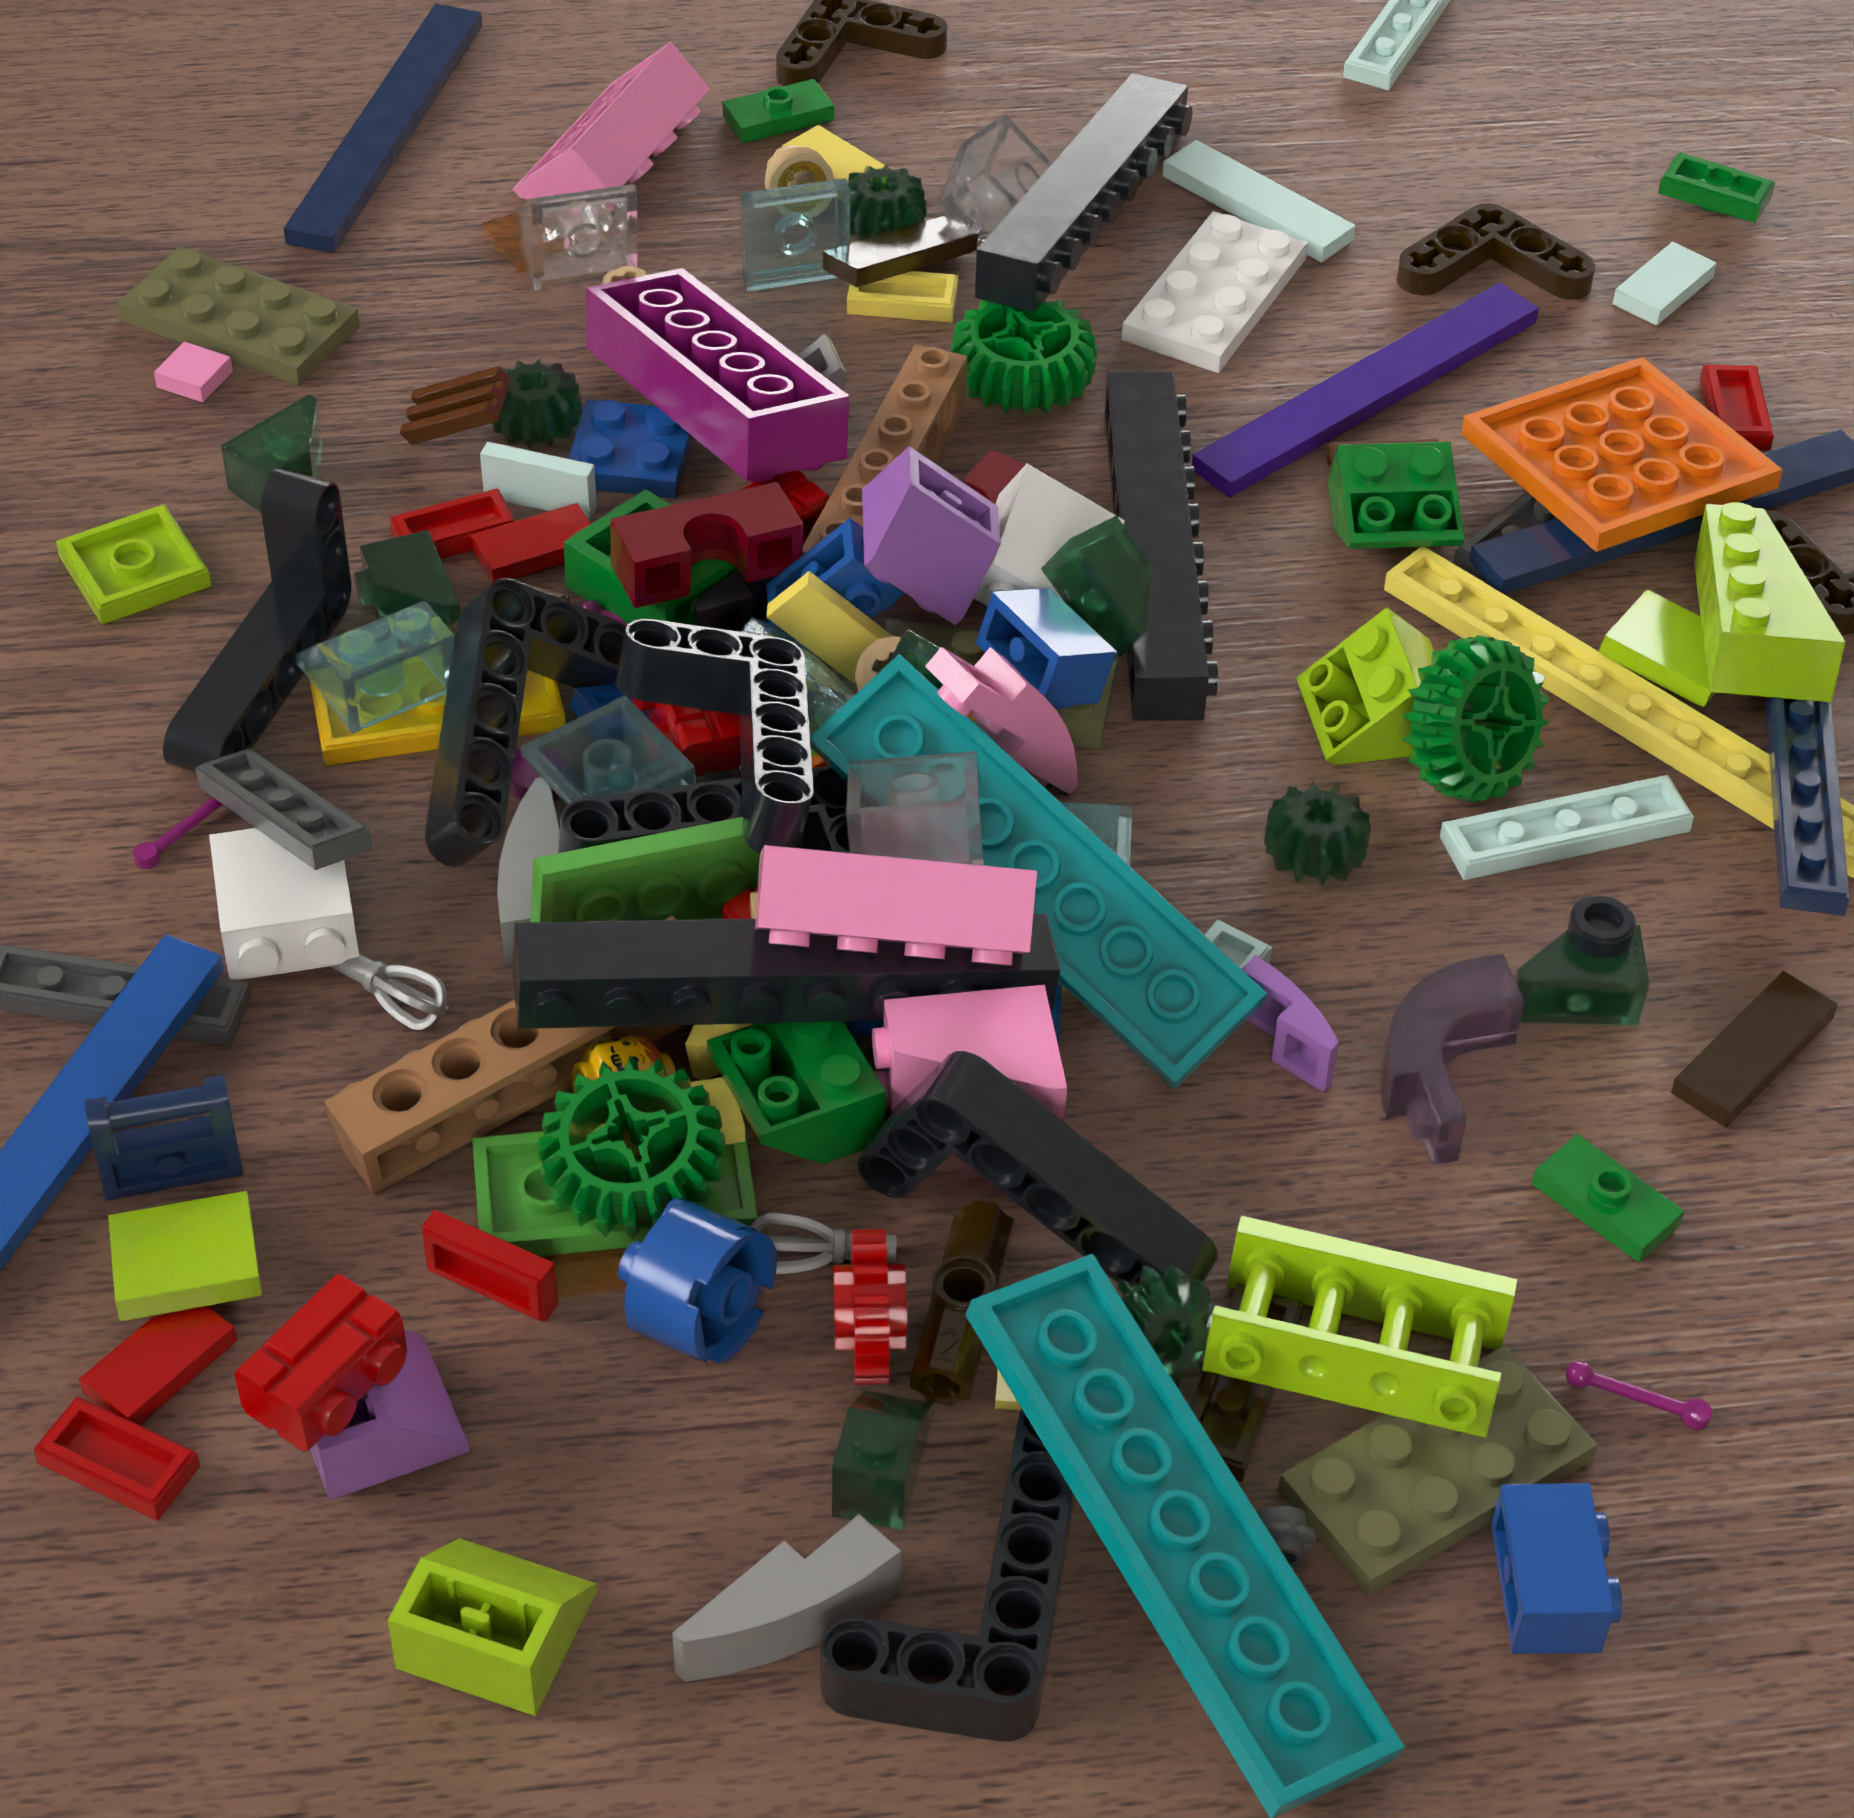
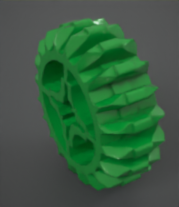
(1025, 355)
(1476, 718)
(661, 1119)

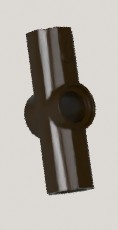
(969, 1268)

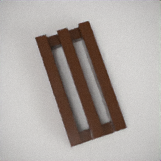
(456, 405)

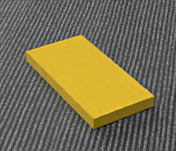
(421, 726)

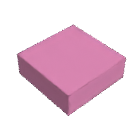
(193, 371)

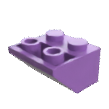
(928, 534)
(393, 1429)

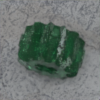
(884, 201)
(539, 404)
(1317, 833)
(1172, 1316)

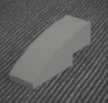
(530, 835)
(788, 1603)

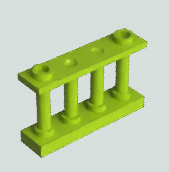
(1371, 1285)

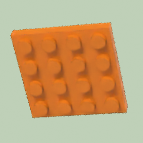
(1620, 453)

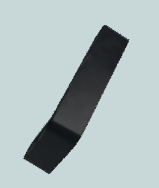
(294, 613)
(495, 644)
(743, 676)
(660, 810)
(1035, 1162)
(967, 1662)

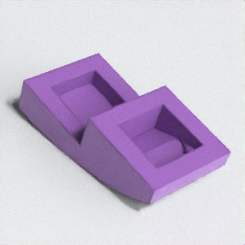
(1300, 1032)

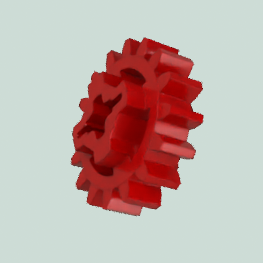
(869, 1307)

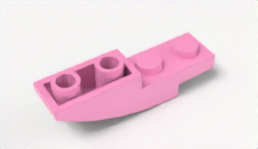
(1010, 714)

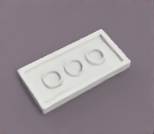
(1214, 291)

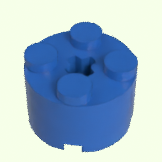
(697, 1281)

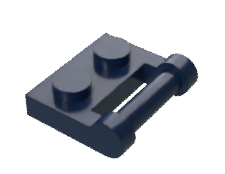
(167, 1153)

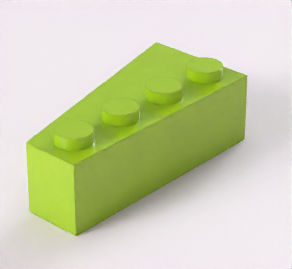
(1760, 612)

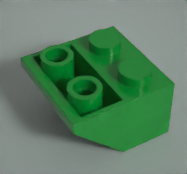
(1395, 495)
(802, 1087)

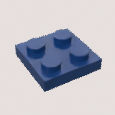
(631, 447)

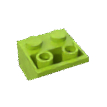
(1362, 691)
(488, 1623)

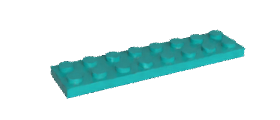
(1113, 933)
(1184, 1536)

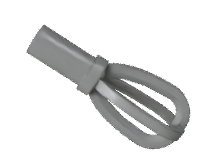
(378, 980)
(834, 1246)

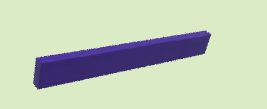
(1363, 389)

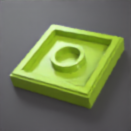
(133, 564)
(1662, 645)
(183, 1256)

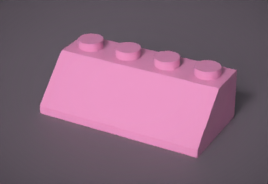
(620, 129)
(895, 901)

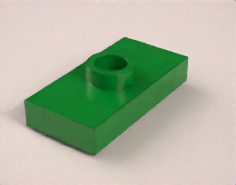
(778, 110)
(1716, 187)
(1608, 1197)

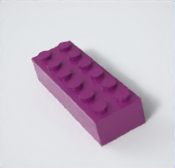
(717, 374)

